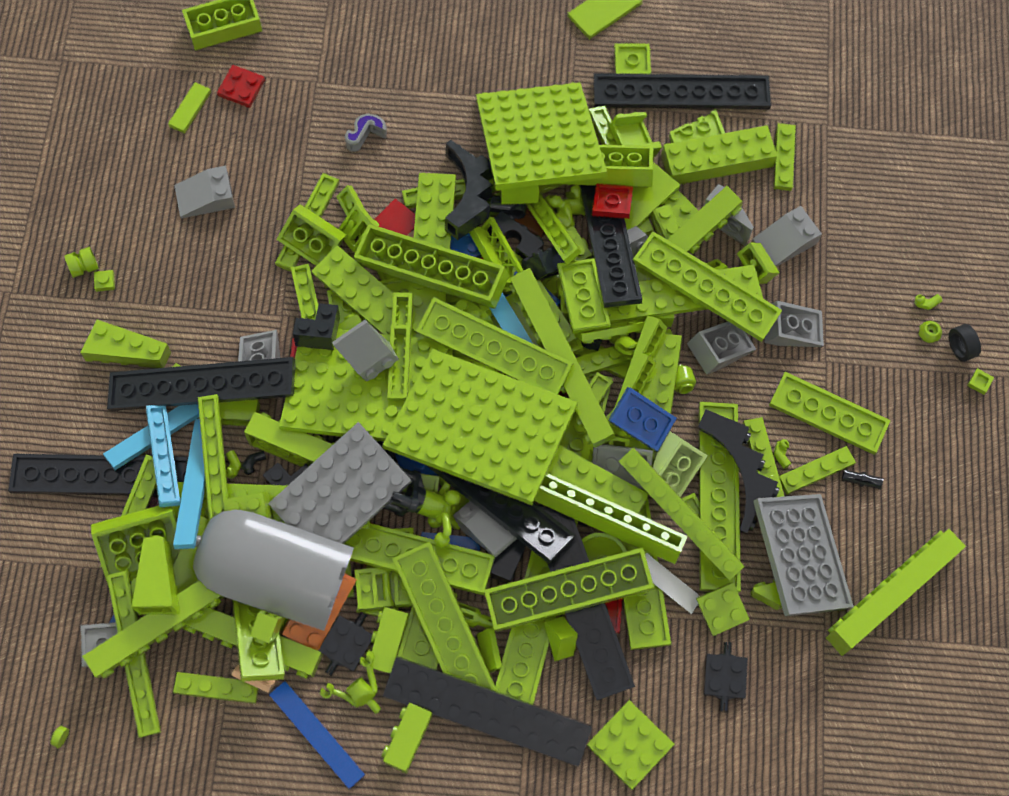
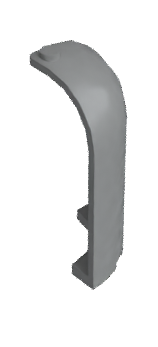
(271, 566)

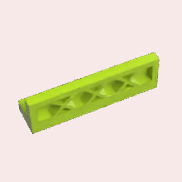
(487, 247)

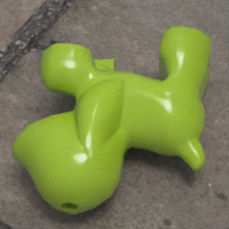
(567, 207)

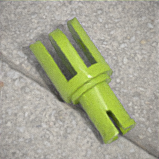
(624, 345)
(474, 617)

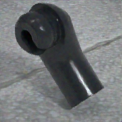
(250, 461)

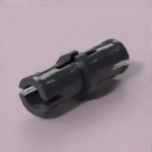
(862, 479)

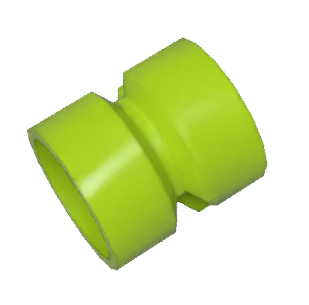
(81, 262)

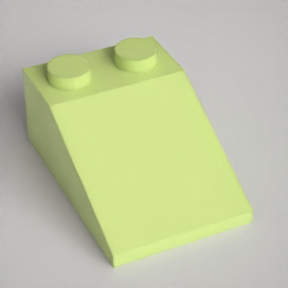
(678, 462)

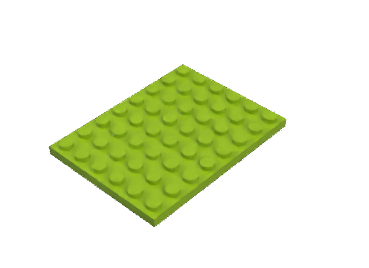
(540, 136)
(335, 397)
(481, 426)

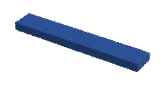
(317, 735)

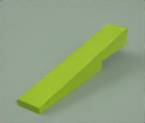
(401, 343)
(642, 361)

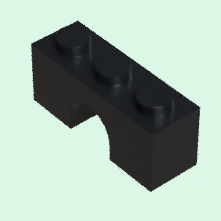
(511, 229)

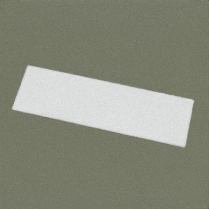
(672, 585)

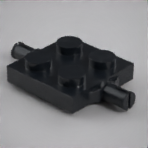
(346, 643)
(725, 676)

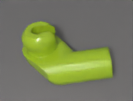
(928, 304)
(780, 453)
(234, 466)

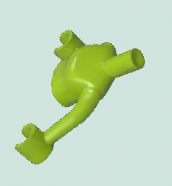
(359, 691)

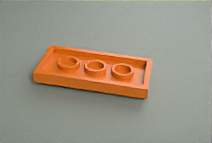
(312, 636)

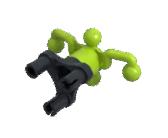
(426, 503)

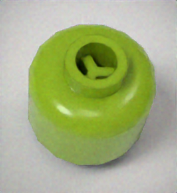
(685, 380)

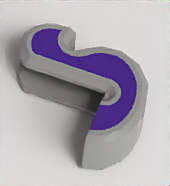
(363, 126)

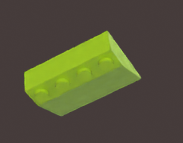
(121, 538)

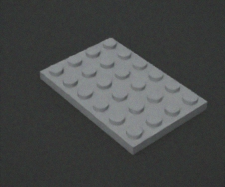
(341, 488)
(803, 554)

